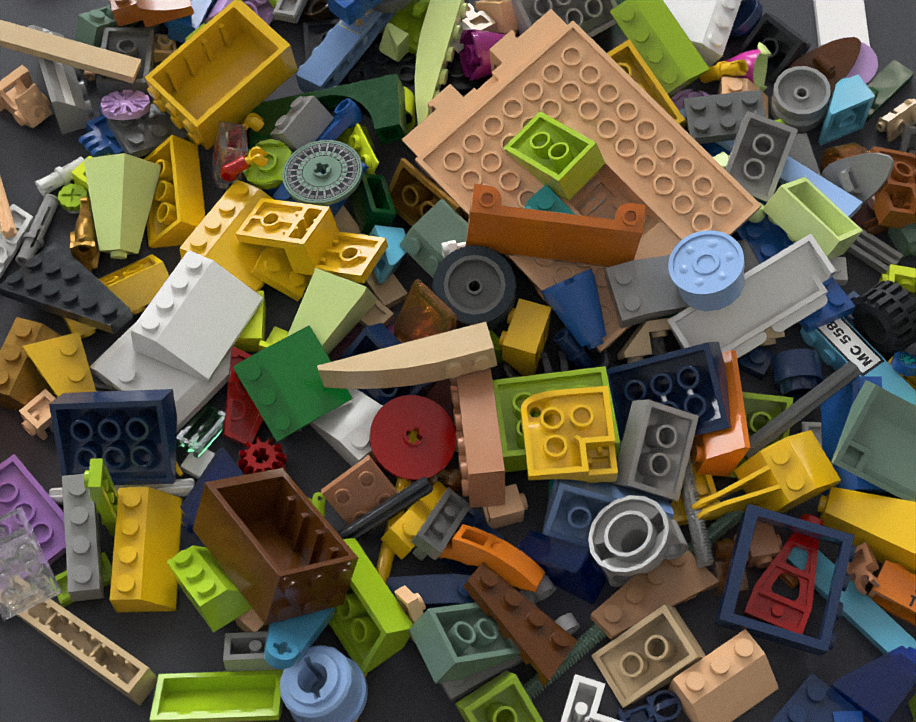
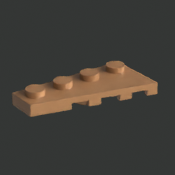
(644, 593)

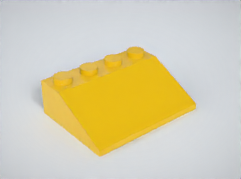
(217, 238)

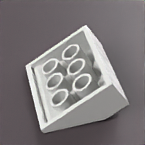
(706, 24)
(195, 317)

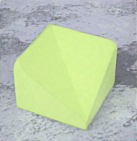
(394, 42)

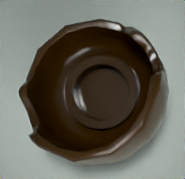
(317, 10)

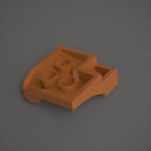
(150, 11)
(897, 197)

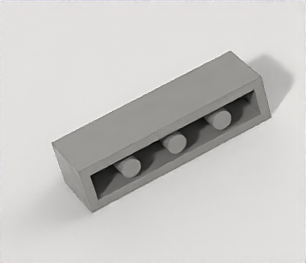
(82, 541)

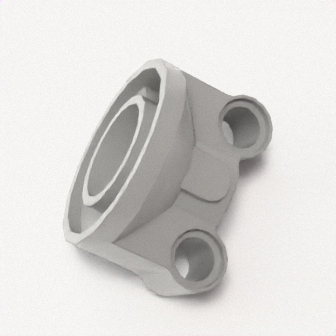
(626, 525)

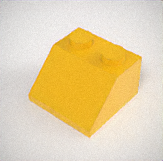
(525, 336)

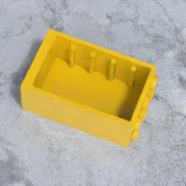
(221, 73)

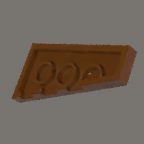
(531, 630)

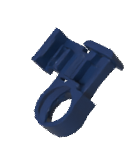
(640, 713)

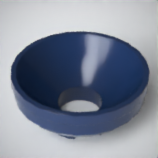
(747, 18)

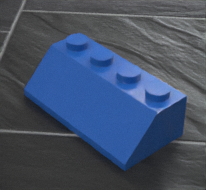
(833, 419)

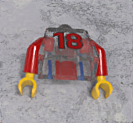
(231, 151)

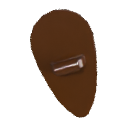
(832, 59)

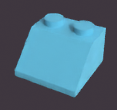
(846, 109)

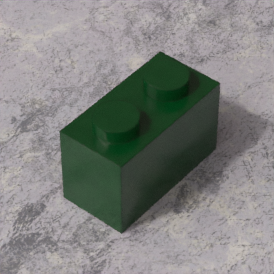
(372, 203)

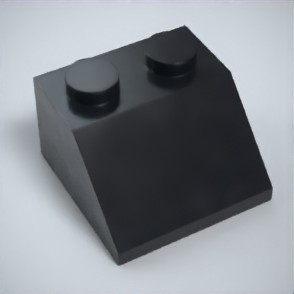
(780, 40)

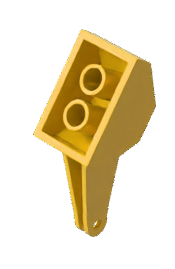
(776, 478)

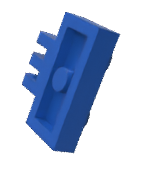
(100, 138)

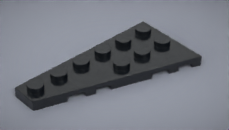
(66, 288)

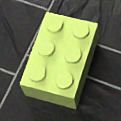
(805, 210)

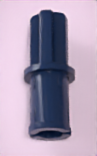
(573, 350)

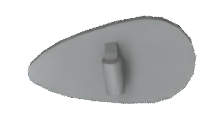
(860, 174)

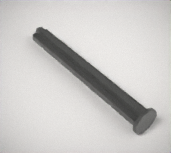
(802, 408)

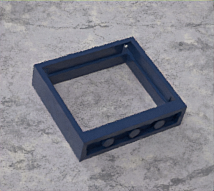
(840, 579)

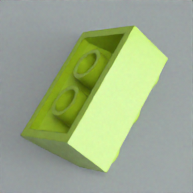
(208, 586)

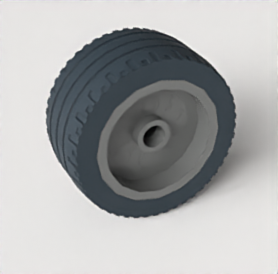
(480, 269)

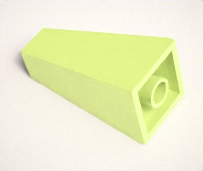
(121, 200)
(332, 308)

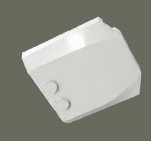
(131, 370)

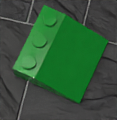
(288, 385)

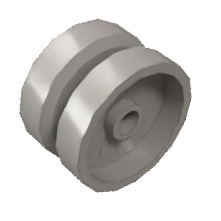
(800, 98)

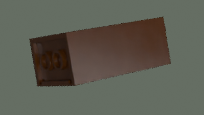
(274, 545)

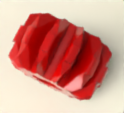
(261, 451)

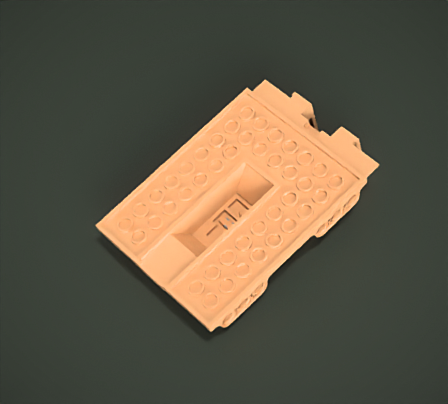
(578, 84)

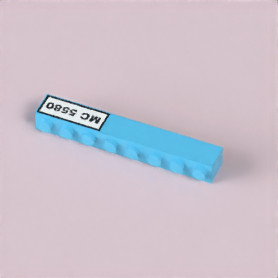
(841, 343)

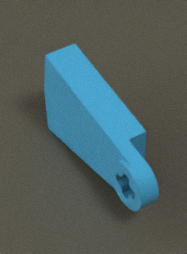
(292, 638)

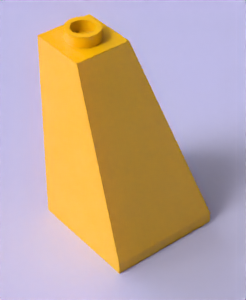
(879, 520)

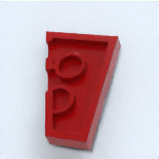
(241, 413)

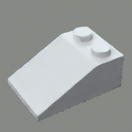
(349, 427)

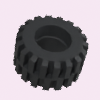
(886, 317)

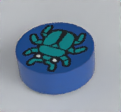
(904, 363)

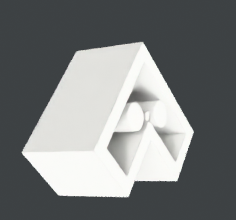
(584, 701)

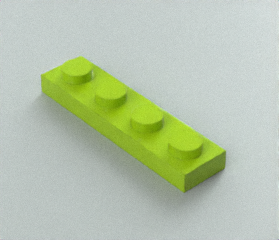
(102, 492)

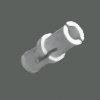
(60, 177)

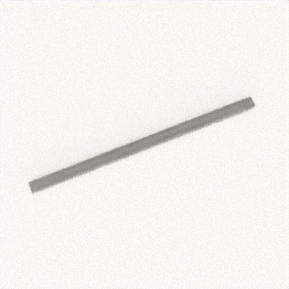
(690, 493)

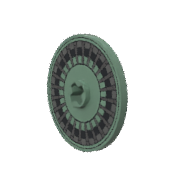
(304, 177)

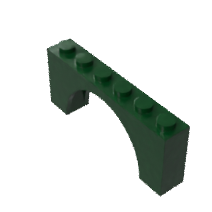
(378, 98)

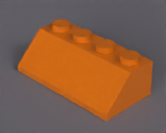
(722, 450)

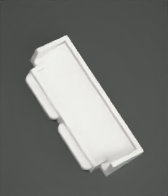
(773, 297)

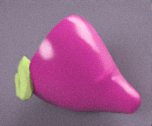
(757, 65)

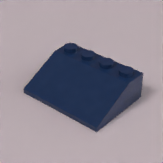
(682, 379)
(124, 428)

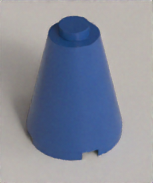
(579, 308)

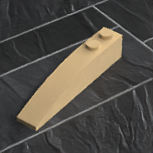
(415, 361)
(91, 649)

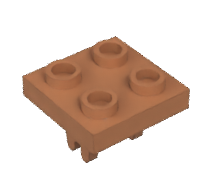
(358, 490)

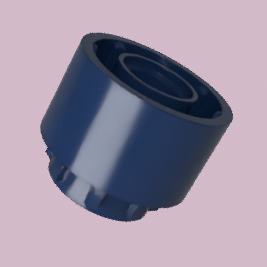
(796, 372)

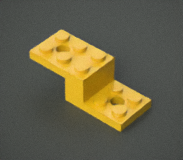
(312, 239)

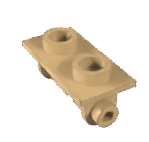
(894, 123)

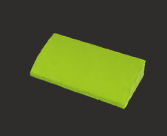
(218, 696)

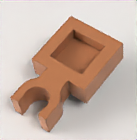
(862, 568)

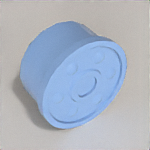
(708, 270)
(324, 687)

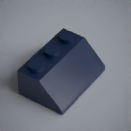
(375, 338)

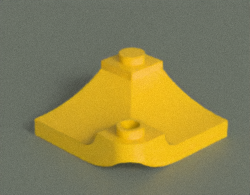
(570, 436)

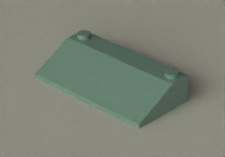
(880, 441)

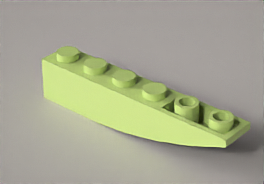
(436, 50)

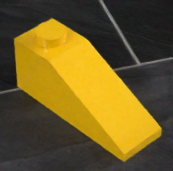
(400, 535)

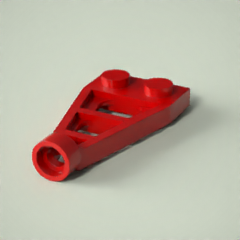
(775, 609)

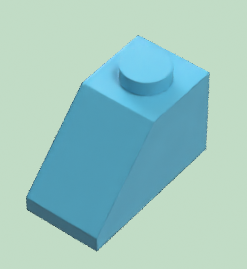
(394, 253)

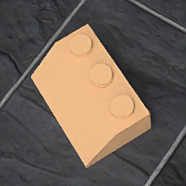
(725, 681)

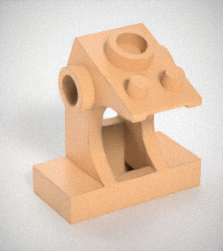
(25, 99)

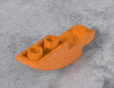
(476, 546)

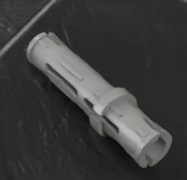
(37, 229)

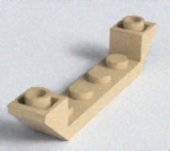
(639, 343)

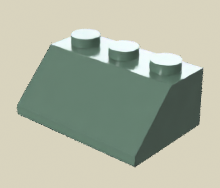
(428, 233)

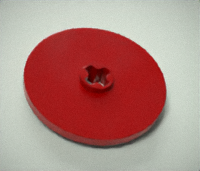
(392, 445)

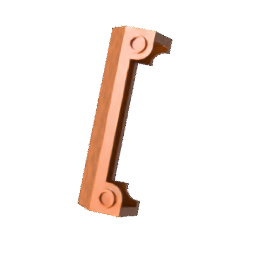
(553, 234)

